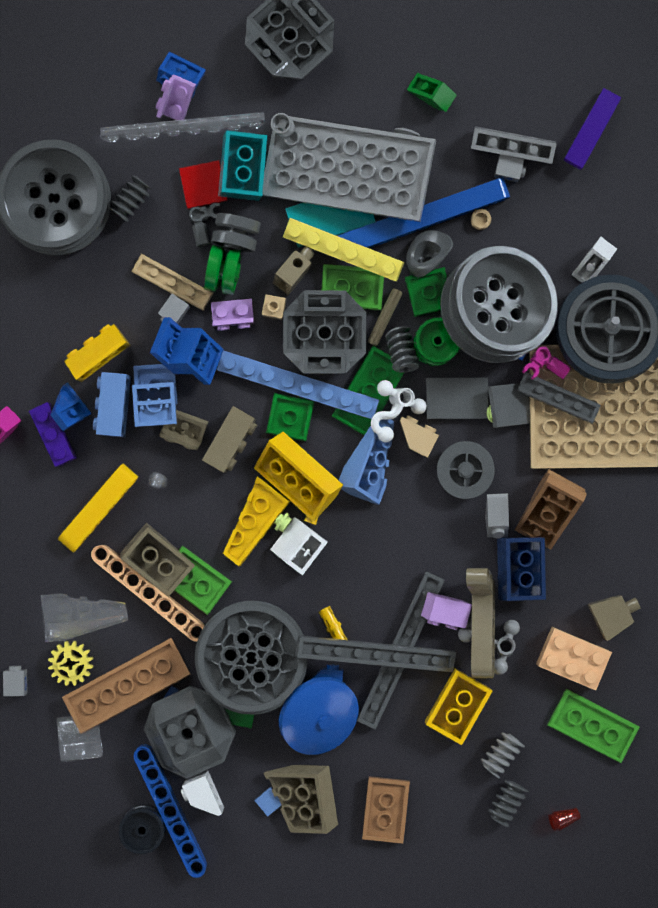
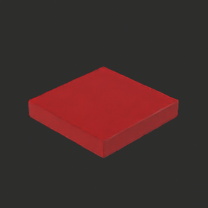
(201, 184)

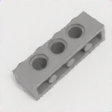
(513, 145)

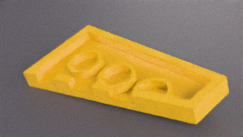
(257, 517)

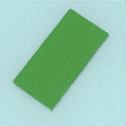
(593, 725)

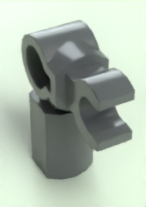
(197, 216)

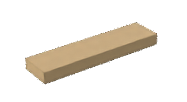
(172, 282)

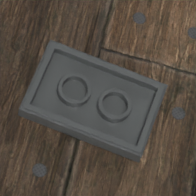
(456, 398)

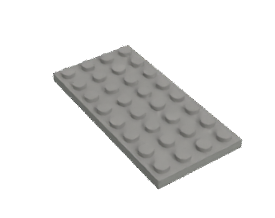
(350, 169)

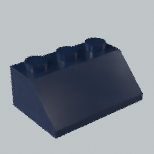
(521, 568)

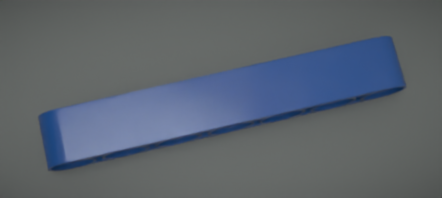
(170, 820)

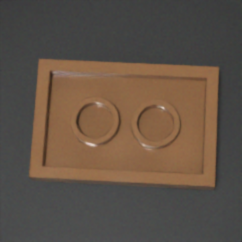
(385, 809)

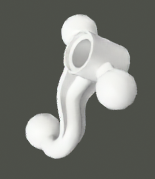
(386, 388)

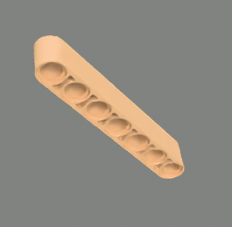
(138, 590)

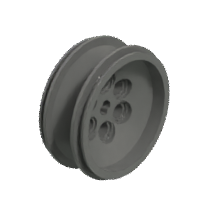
(28, 171)
(532, 304)
(216, 671)

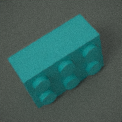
(242, 165)

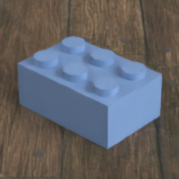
(112, 404)

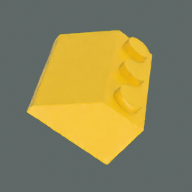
(96, 352)

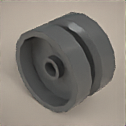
(236, 232)

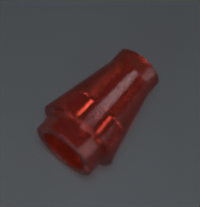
(563, 818)

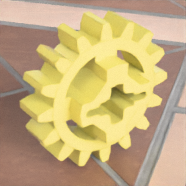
(72, 672)

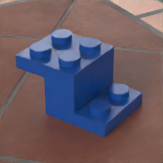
(186, 350)

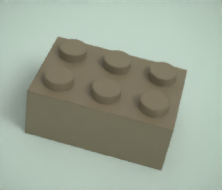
(230, 440)

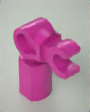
(543, 356)

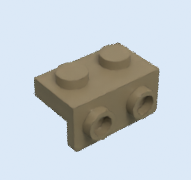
(187, 432)

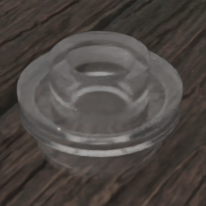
(157, 480)

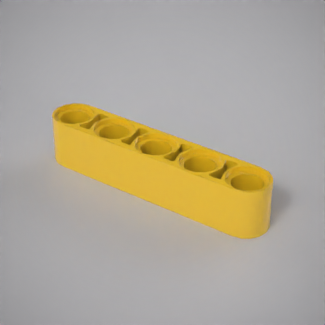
(98, 508)

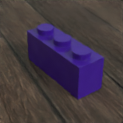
(52, 435)

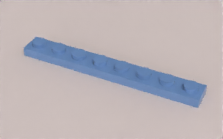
(298, 385)

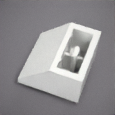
(298, 546)

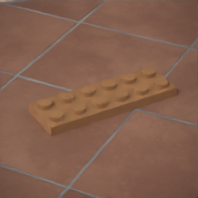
(126, 686)

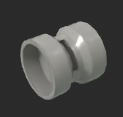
(280, 121)

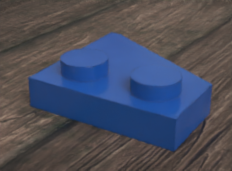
(68, 408)

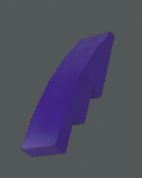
(592, 129)

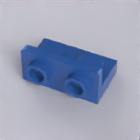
(180, 67)

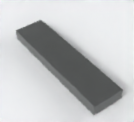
(558, 398)

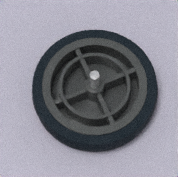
(609, 329)

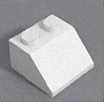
(202, 793)

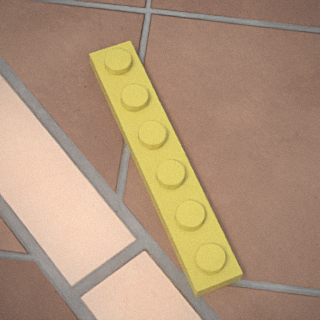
(343, 249)

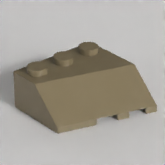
(305, 797)

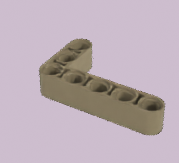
(482, 587)

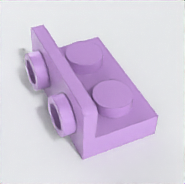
(175, 98)
(232, 314)

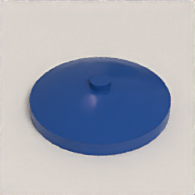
(318, 715)

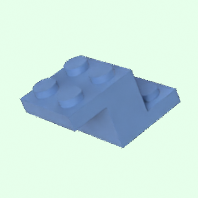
(154, 395)

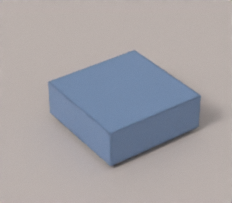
(268, 802)

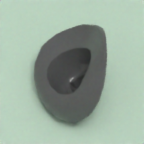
(427, 252)

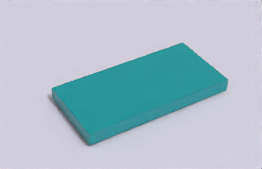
(329, 219)

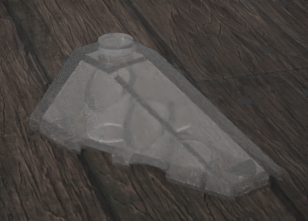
(73, 617)

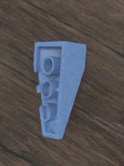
(366, 467)

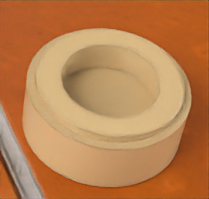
(480, 219)

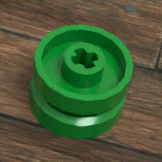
(227, 270)
(425, 347)

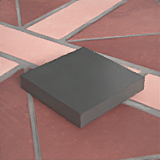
(508, 406)

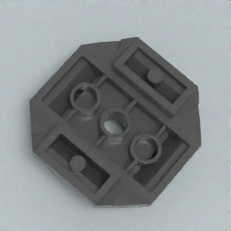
(290, 57)
(320, 310)
(210, 728)

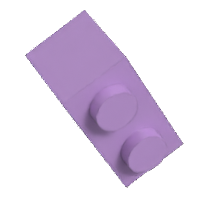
(446, 610)

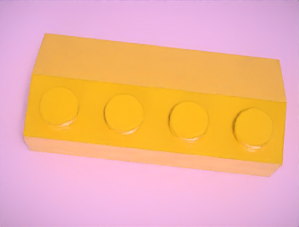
(298, 475)

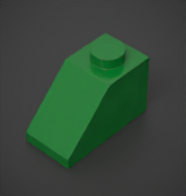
(432, 92)

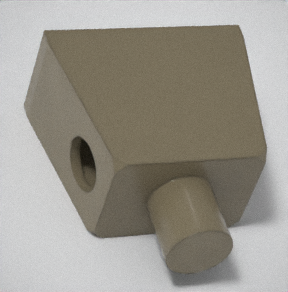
(288, 275)
(613, 615)

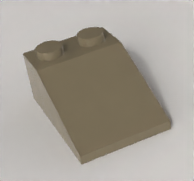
(156, 559)

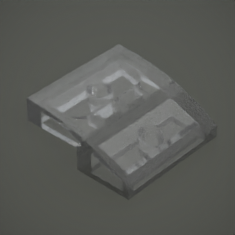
(76, 745)

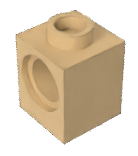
(274, 307)

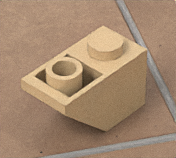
(418, 438)

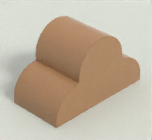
(551, 508)

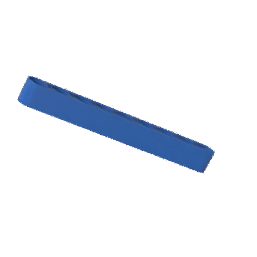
(432, 214)

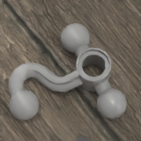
(511, 628)

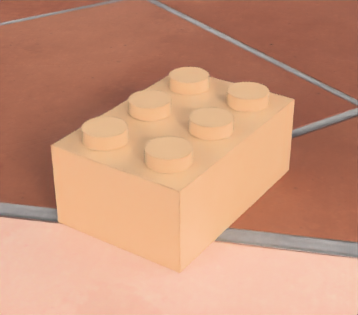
(573, 658)

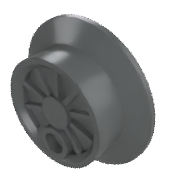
(465, 470)

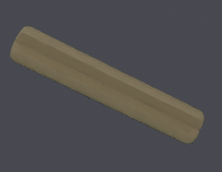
(384, 317)

